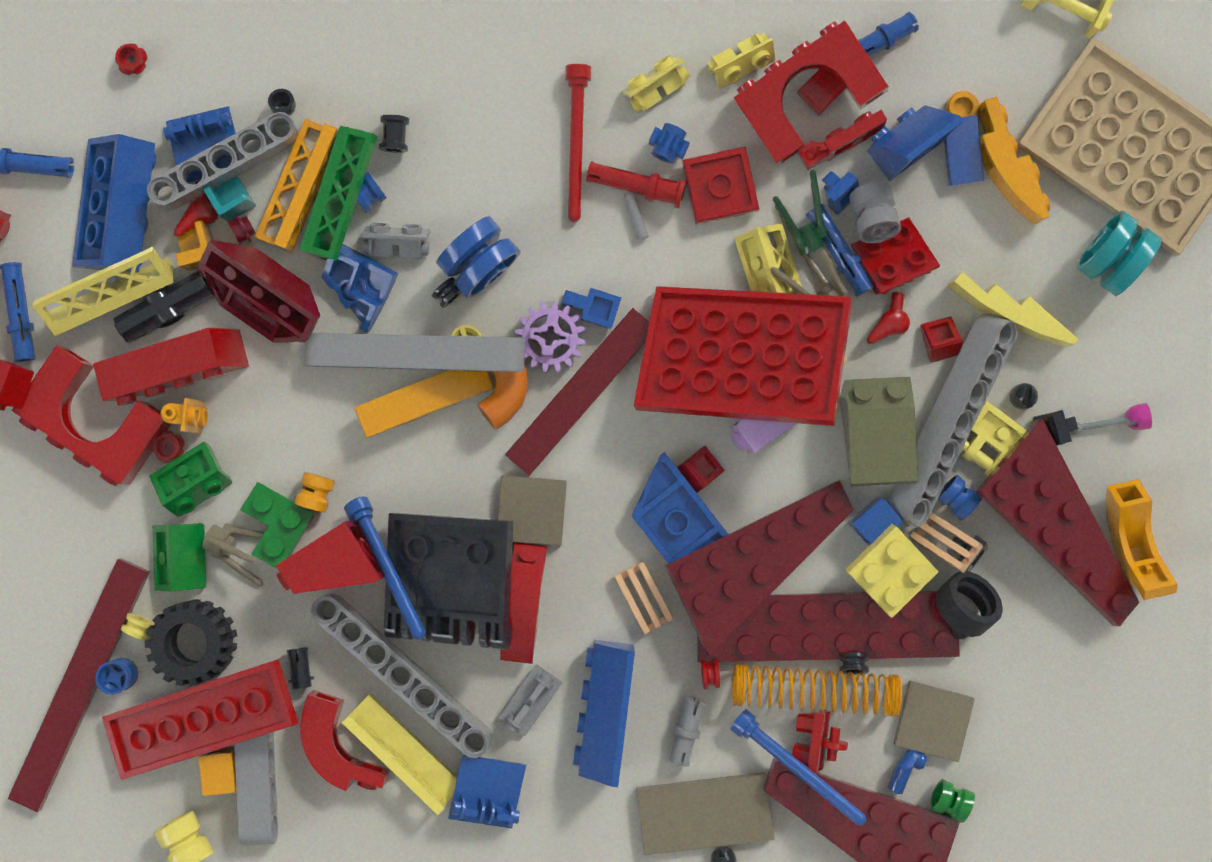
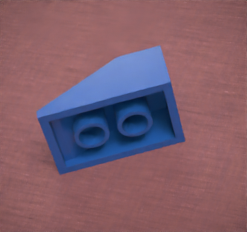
(911, 139)

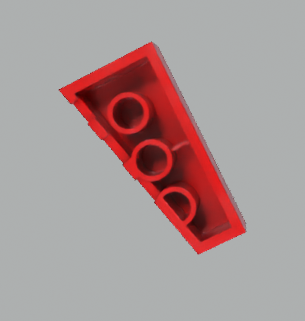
(170, 364)

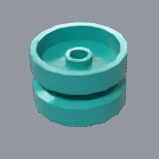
(1119, 253)

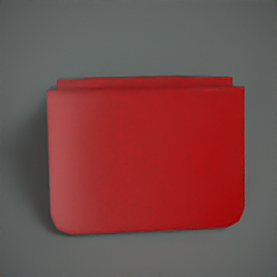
(941, 339)
(700, 469)

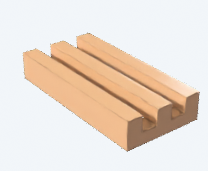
(927, 528)
(646, 628)

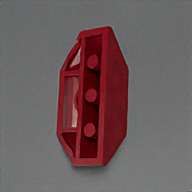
(260, 292)

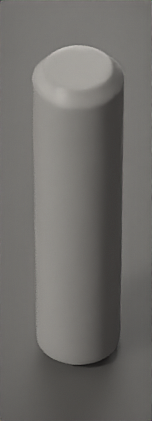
(636, 216)

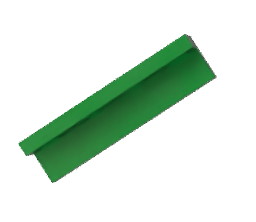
(338, 193)

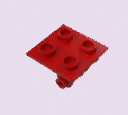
(896, 259)

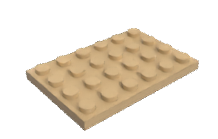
(1127, 144)

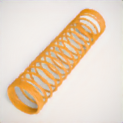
(892, 694)

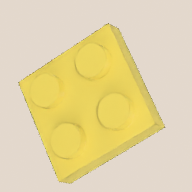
(891, 570)

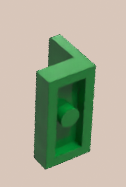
(179, 557)

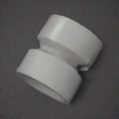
(876, 212)

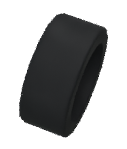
(958, 615)

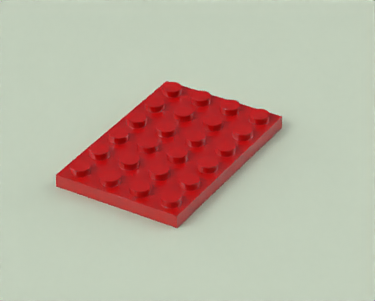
(744, 355)

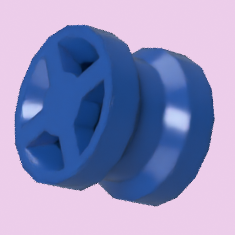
(369, 193)

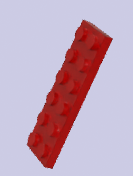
(200, 719)

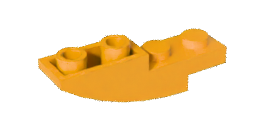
(1012, 176)

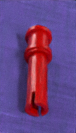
(651, 186)

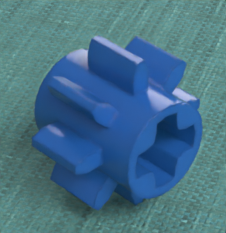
(668, 143)

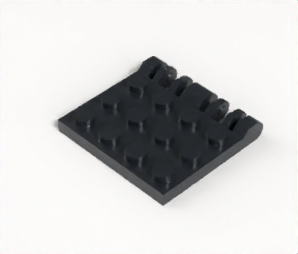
(453, 576)

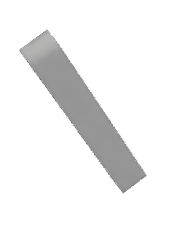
(415, 352)
(954, 416)
(385, 672)

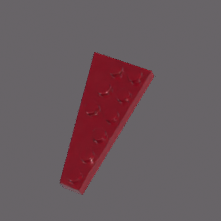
(740, 570)

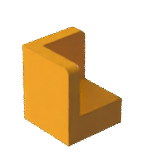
(193, 246)
(218, 772)

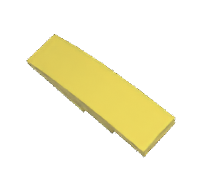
(1027, 313)

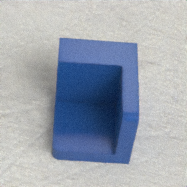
(874, 520)

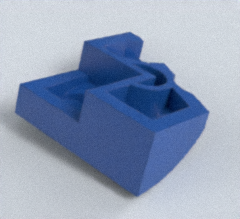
(360, 284)

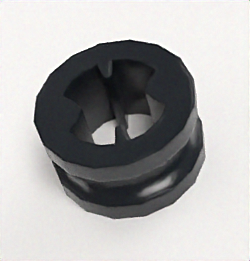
(446, 292)
(854, 662)

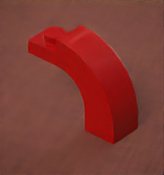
(525, 594)
(325, 751)

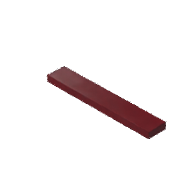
(579, 392)

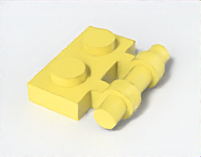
(995, 430)

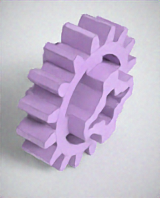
(552, 322)

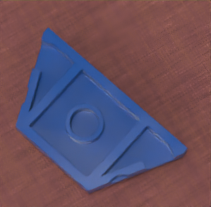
(674, 513)

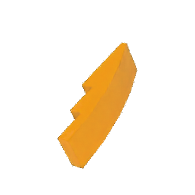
(420, 400)

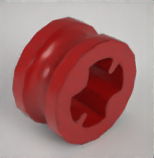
(710, 674)

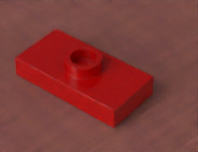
(821, 90)

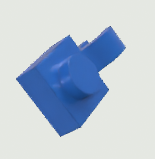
(597, 308)

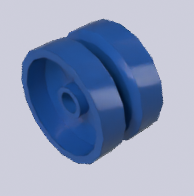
(478, 257)

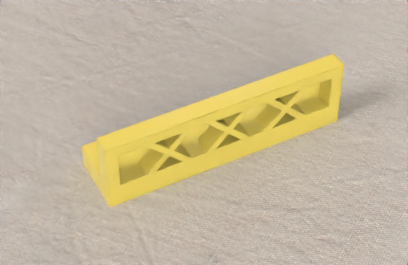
(760, 256)
(104, 297)
(402, 752)

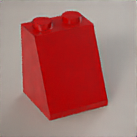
(331, 562)

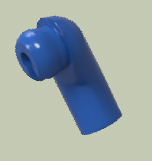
(903, 769)

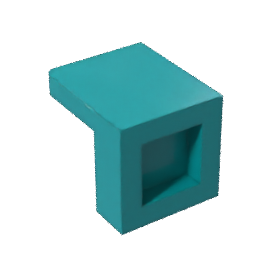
(230, 199)

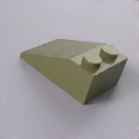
(879, 431)

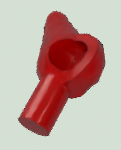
(198, 210)
(892, 322)

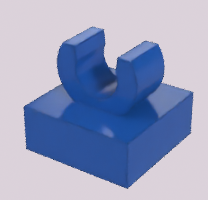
(839, 190)

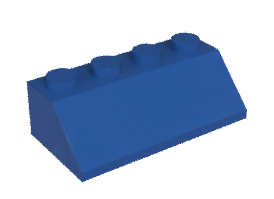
(113, 201)
(606, 711)

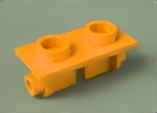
(191, 415)

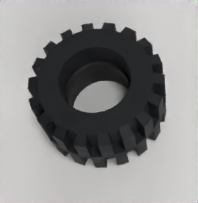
(166, 651)

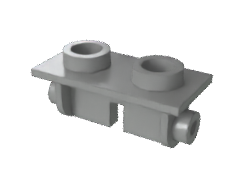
(382, 238)
(530, 700)

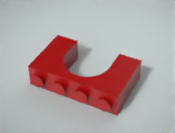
(835, 52)
(49, 407)

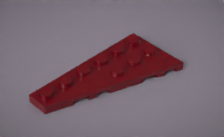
(1047, 509)
(892, 827)

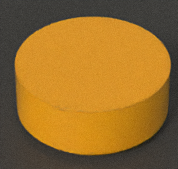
(962, 104)

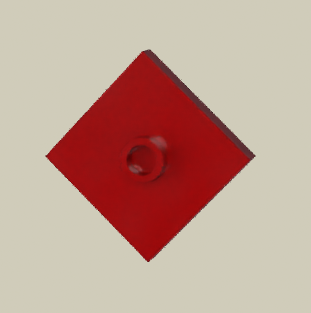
(720, 185)

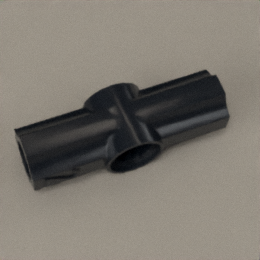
(163, 307)

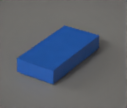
(964, 153)

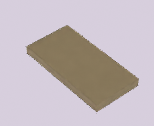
(705, 813)

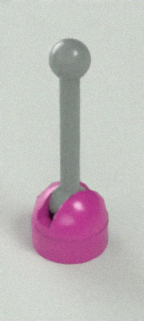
(1136, 417)

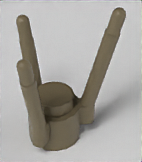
(827, 288)
(223, 544)

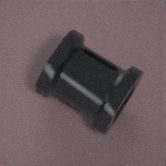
(394, 133)

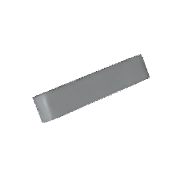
(206, 161)
(256, 791)

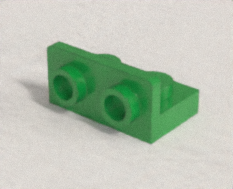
(189, 480)

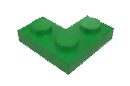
(284, 521)

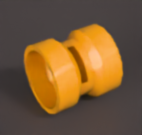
(314, 492)

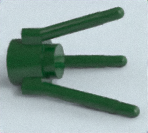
(806, 237)

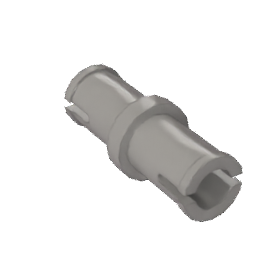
(686, 731)

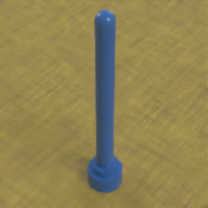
(360, 512)
(749, 728)

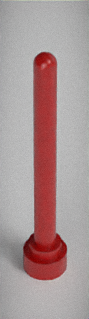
(578, 77)

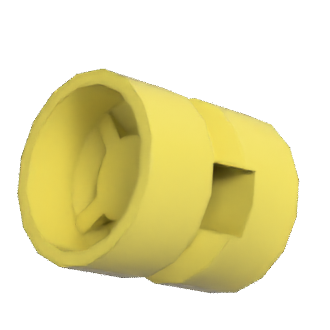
(183, 840)

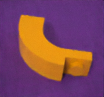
(1133, 540)

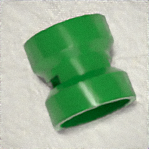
(952, 801)

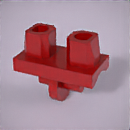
(814, 754)

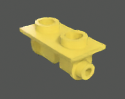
(754, 54)
(666, 75)

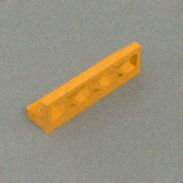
(306, 188)

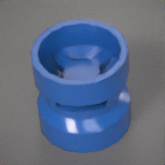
(960, 499)
(110, 679)

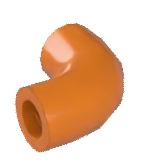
(505, 399)

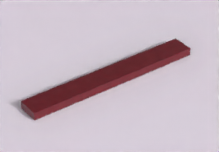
(78, 685)

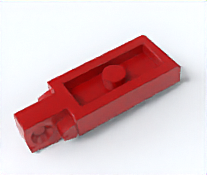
(842, 140)

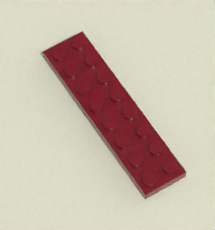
(837, 623)

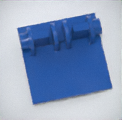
(197, 133)
(487, 792)

